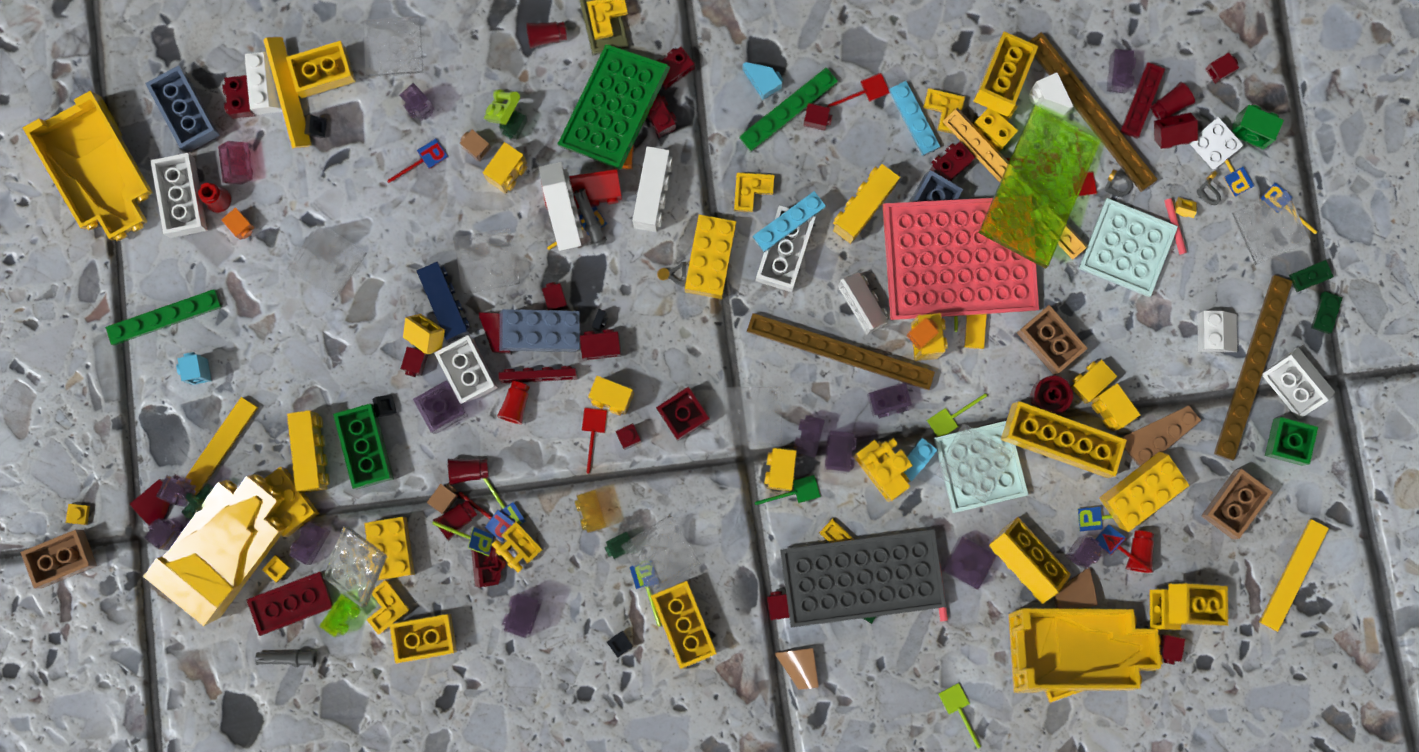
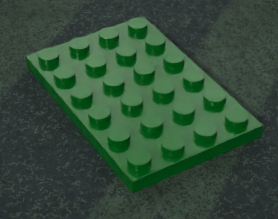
(613, 106)

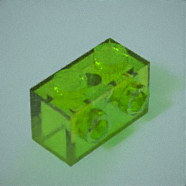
(339, 616)

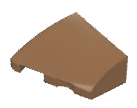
(1077, 592)
(800, 667)

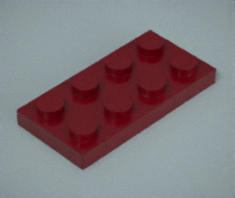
(290, 603)

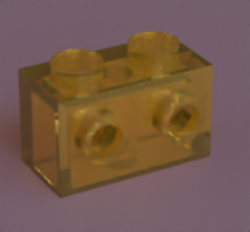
(591, 510)

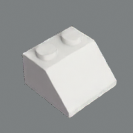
(1051, 96)
(1217, 331)

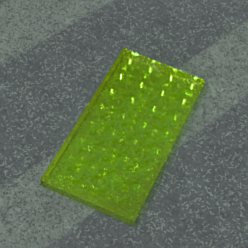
(1040, 187)

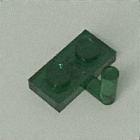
(196, 501)

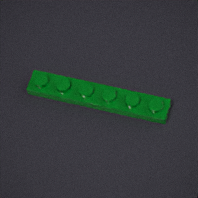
(788, 109)
(163, 317)

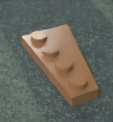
(1159, 435)

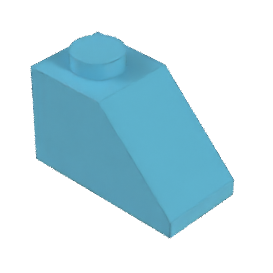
(763, 79)
(919, 457)

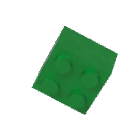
(1257, 126)
(1291, 441)

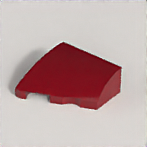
(491, 326)
(149, 506)
(487, 568)

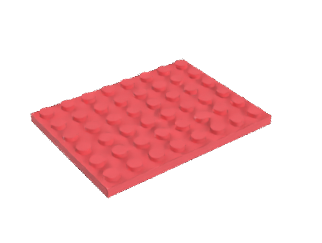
(948, 267)

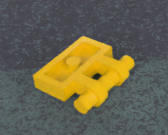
(890, 468)
(520, 542)

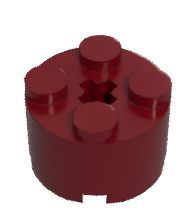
(1060, 389)

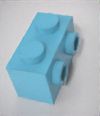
(193, 369)

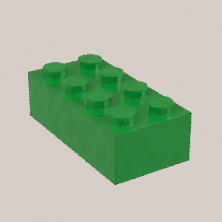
(363, 446)

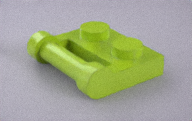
(499, 112)

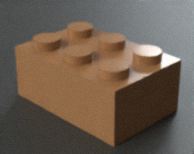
(1052, 340)
(1237, 504)
(58, 559)

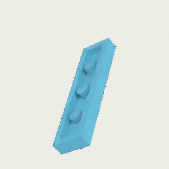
(914, 118)
(789, 221)

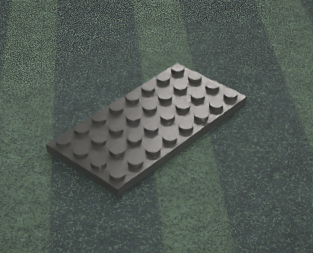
(862, 578)

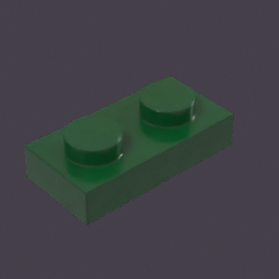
(1311, 276)
(1326, 312)

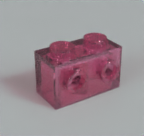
(235, 162)

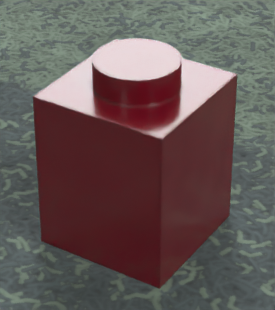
(1222, 67)
(817, 117)
(554, 296)
(413, 362)
(628, 436)
(778, 605)
(1171, 649)

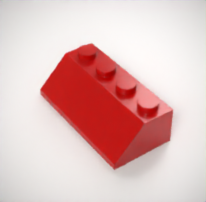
(599, 187)

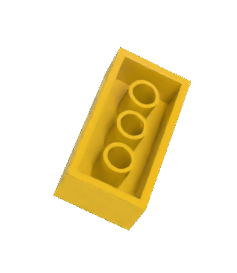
(1005, 74)
(866, 203)
(710, 256)
(307, 451)
(1144, 491)
(1030, 560)
(683, 624)

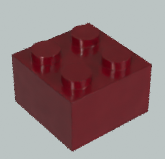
(682, 413)

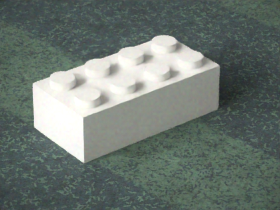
(651, 189)
(178, 196)
(561, 205)
(783, 260)

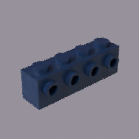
(443, 302)

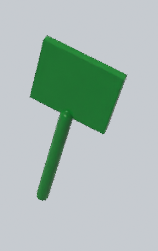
(804, 488)

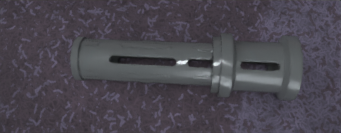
(592, 225)
(295, 658)

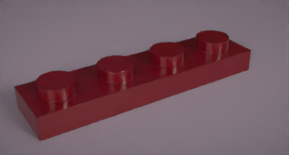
(1142, 100)
(532, 375)

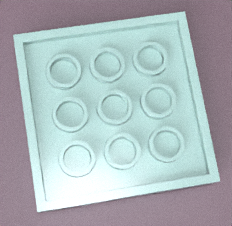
(1128, 247)
(1010, 484)

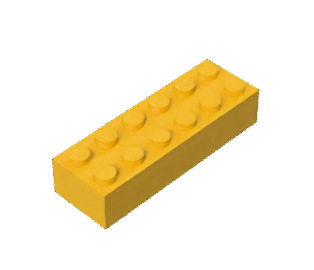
(1063, 439)

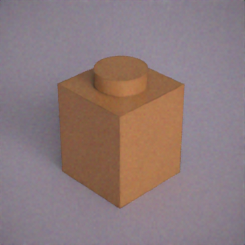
(475, 145)
(443, 498)

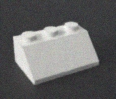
(261, 84)
(863, 302)
(466, 370)
(1298, 383)

